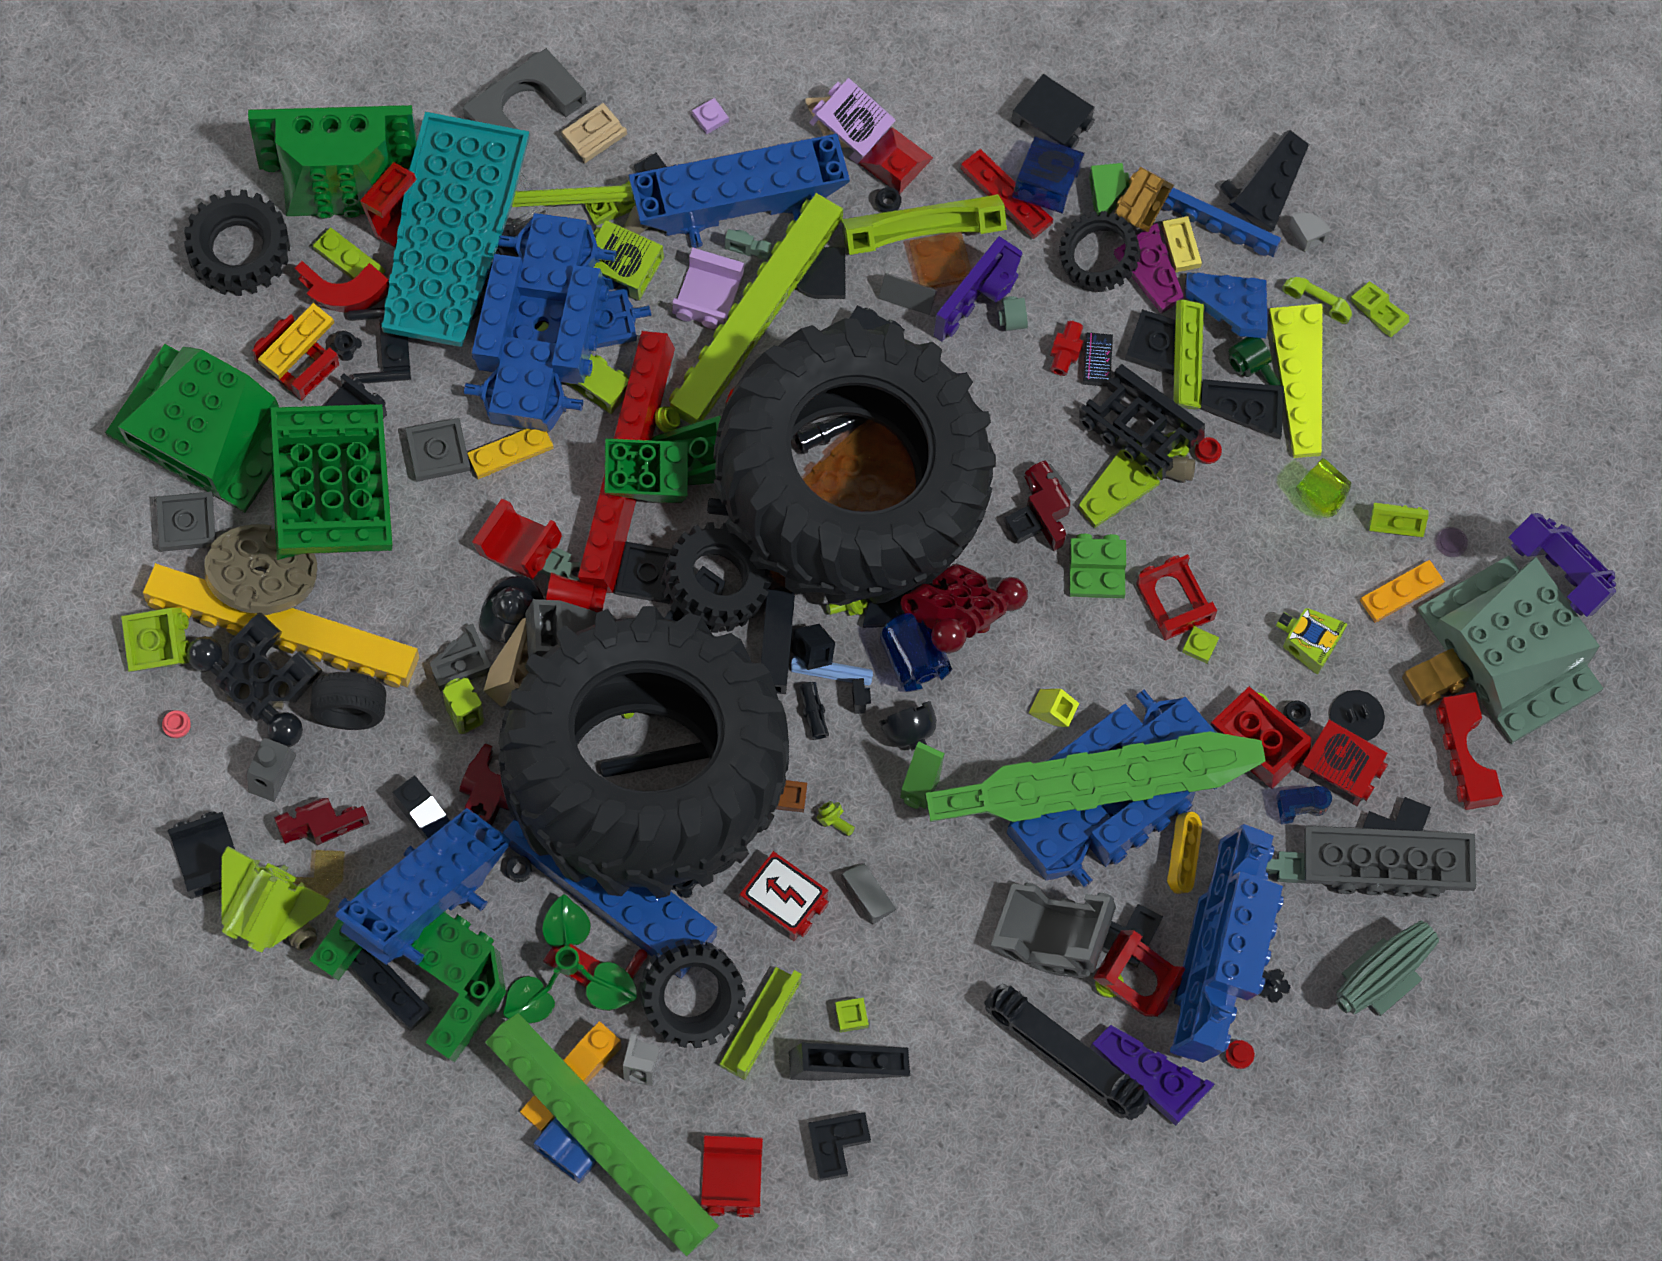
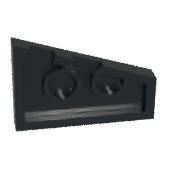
(1246, 403)

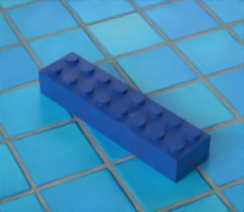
(636, 914)

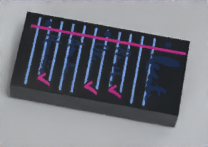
(1097, 359)

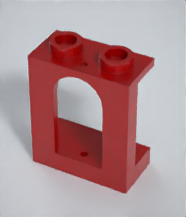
(325, 362)
(1179, 569)
(1167, 975)

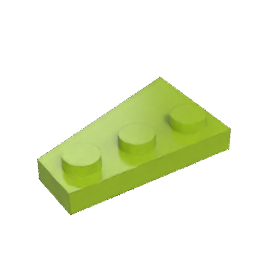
(1116, 489)

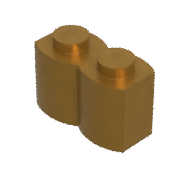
(1436, 677)

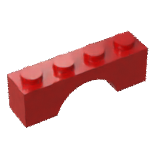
(1477, 784)

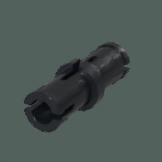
(814, 710)

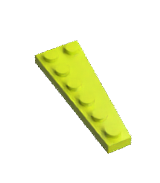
(1299, 361)

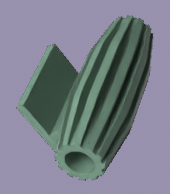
(1386, 970)

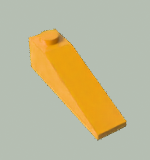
(586, 1061)

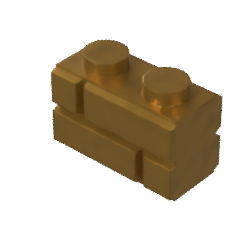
(1143, 198)

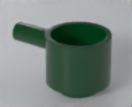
(1251, 356)

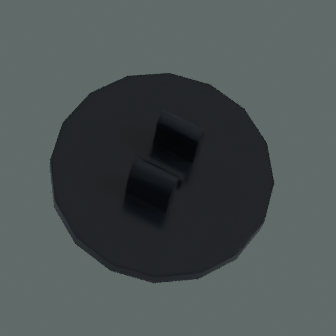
(1358, 713)

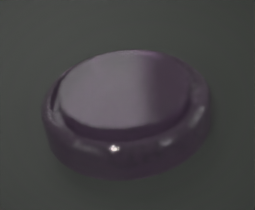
(1452, 542)

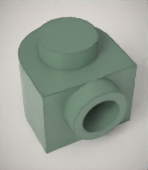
(1013, 314)

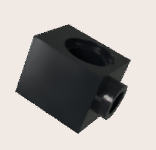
(813, 646)

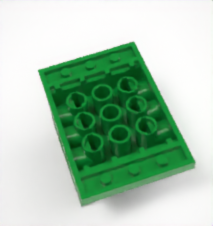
(331, 153)
(201, 423)
(330, 480)

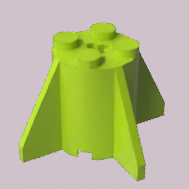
(264, 902)

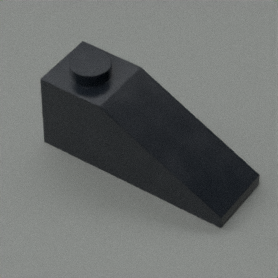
(420, 807)

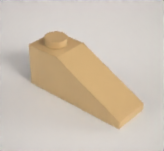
(508, 667)

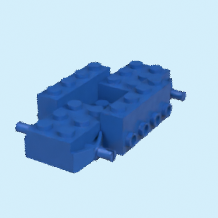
(548, 283)
(1062, 839)
(1227, 944)

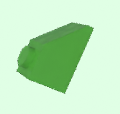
(1107, 186)

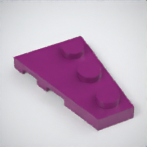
(1154, 270)

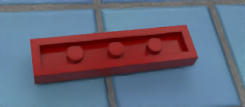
(995, 181)

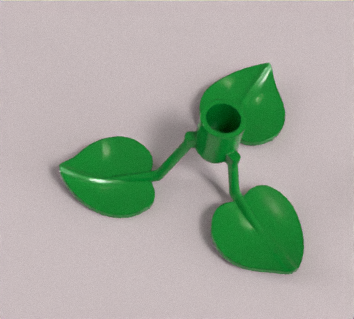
(567, 925)

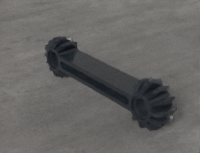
(1117, 1089)

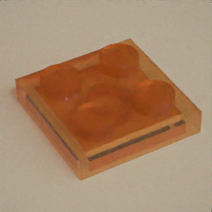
(940, 259)

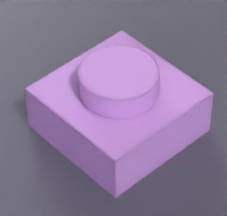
(710, 116)

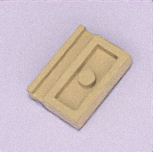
(594, 133)

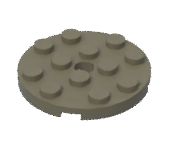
(236, 583)

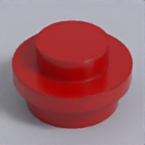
(1208, 450)
(1240, 1054)

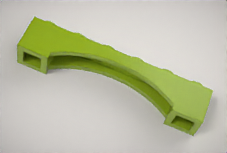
(970, 215)

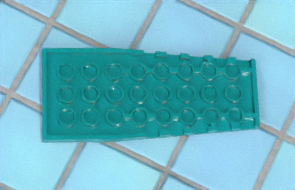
(451, 225)

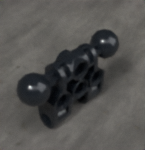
(259, 635)

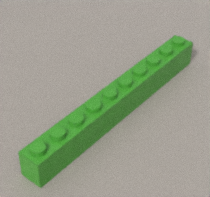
(602, 1134)

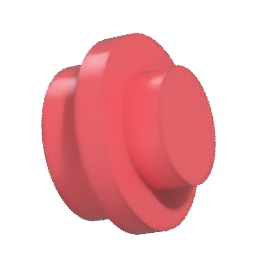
(176, 724)

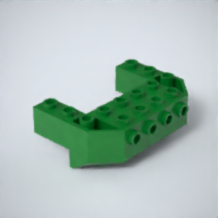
(453, 956)

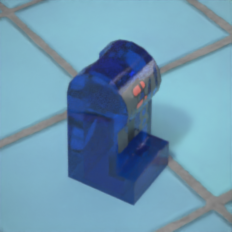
(1303, 801)

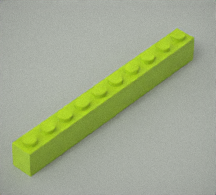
(756, 310)

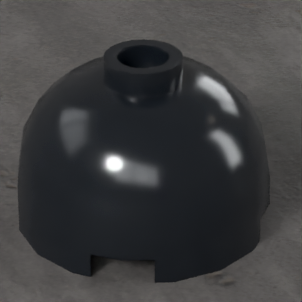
(910, 726)

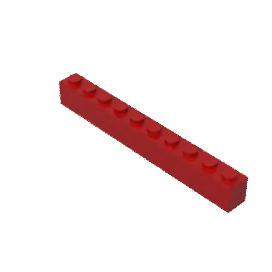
(635, 422)

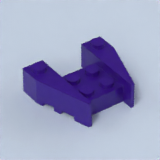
(1562, 548)

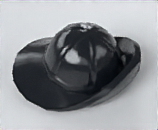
(507, 606)

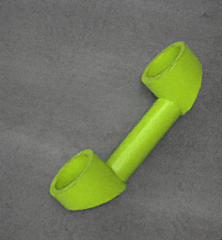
(1297, 286)

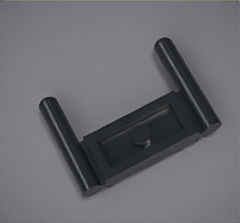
(393, 347)

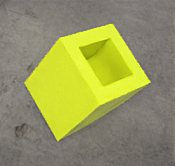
(1054, 707)

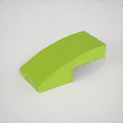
(1379, 309)

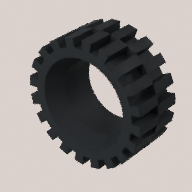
(716, 1018)

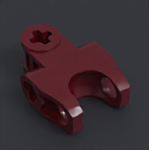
(483, 786)

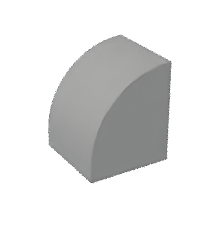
(1309, 230)

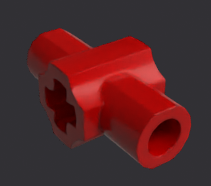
(1066, 348)

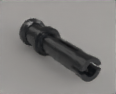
(823, 432)

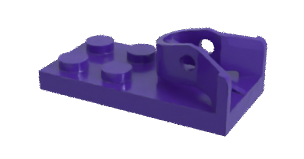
(989, 276)

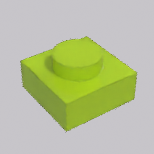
(1200, 645)
(851, 1015)

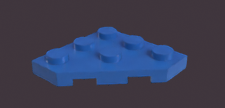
(1231, 299)

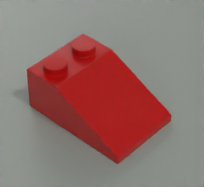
(1281, 739)

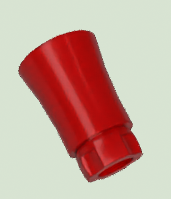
(576, 593)

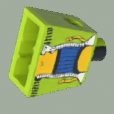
(1311, 637)

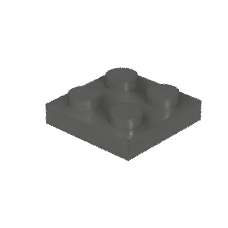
(438, 449)
(186, 521)

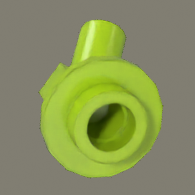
(853, 608)
(830, 814)

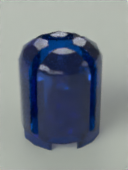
(912, 652)

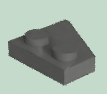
(461, 659)

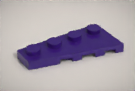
(1169, 1087)

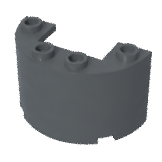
(1054, 934)

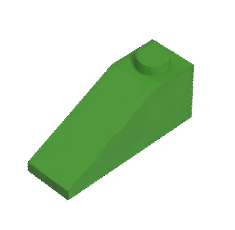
(922, 775)

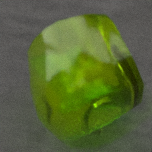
(1324, 489)

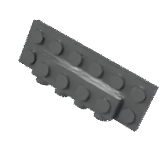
(1389, 860)

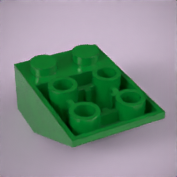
(647, 470)

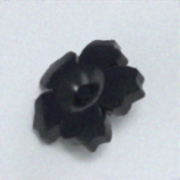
(1274, 986)

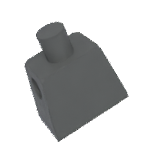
(271, 766)

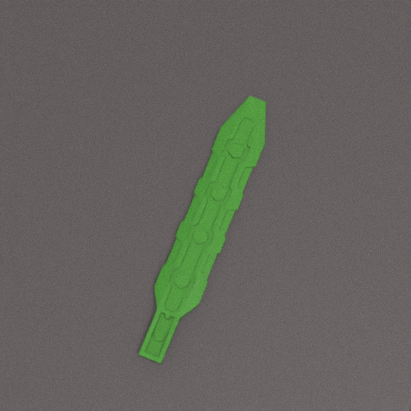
(1102, 778)

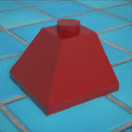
(895, 160)

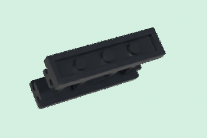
(1152, 405)

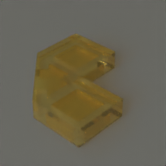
(327, 872)

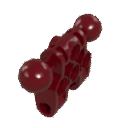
(962, 605)

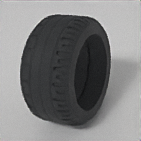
(348, 701)

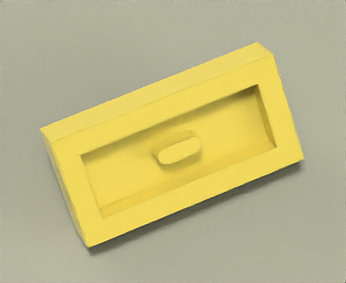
(1181, 244)

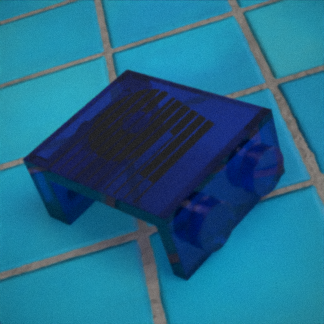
(1048, 174)

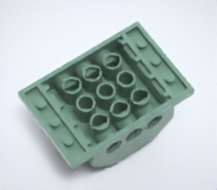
(1517, 644)

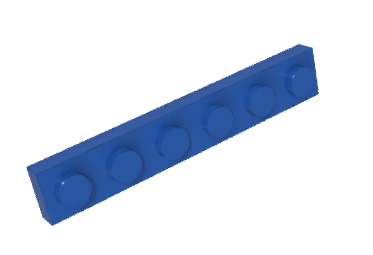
(1220, 221)

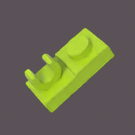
(1398, 520)

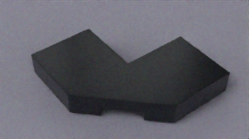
(1410, 817)

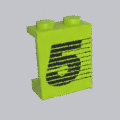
(635, 257)

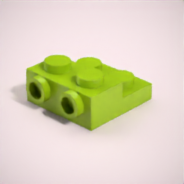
(155, 639)

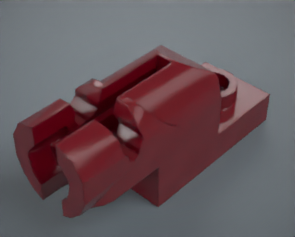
(320, 821)

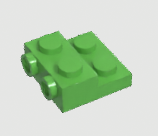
(1097, 566)

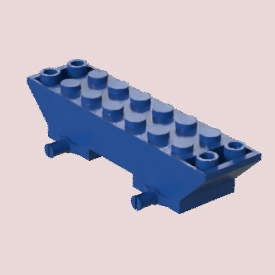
(739, 184)
(422, 887)

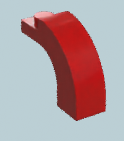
(357, 294)

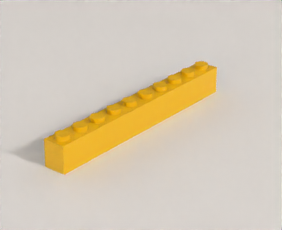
(300, 630)

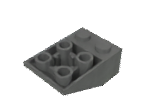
(548, 617)

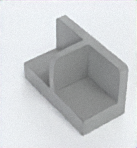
(640, 1061)

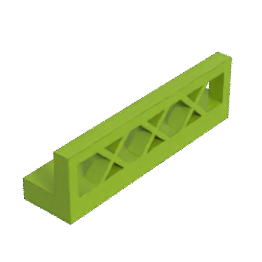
(761, 1022)

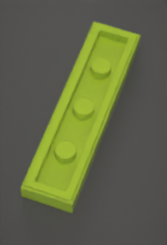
(1188, 354)

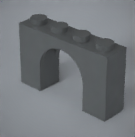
(538, 74)

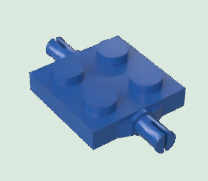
(619, 319)

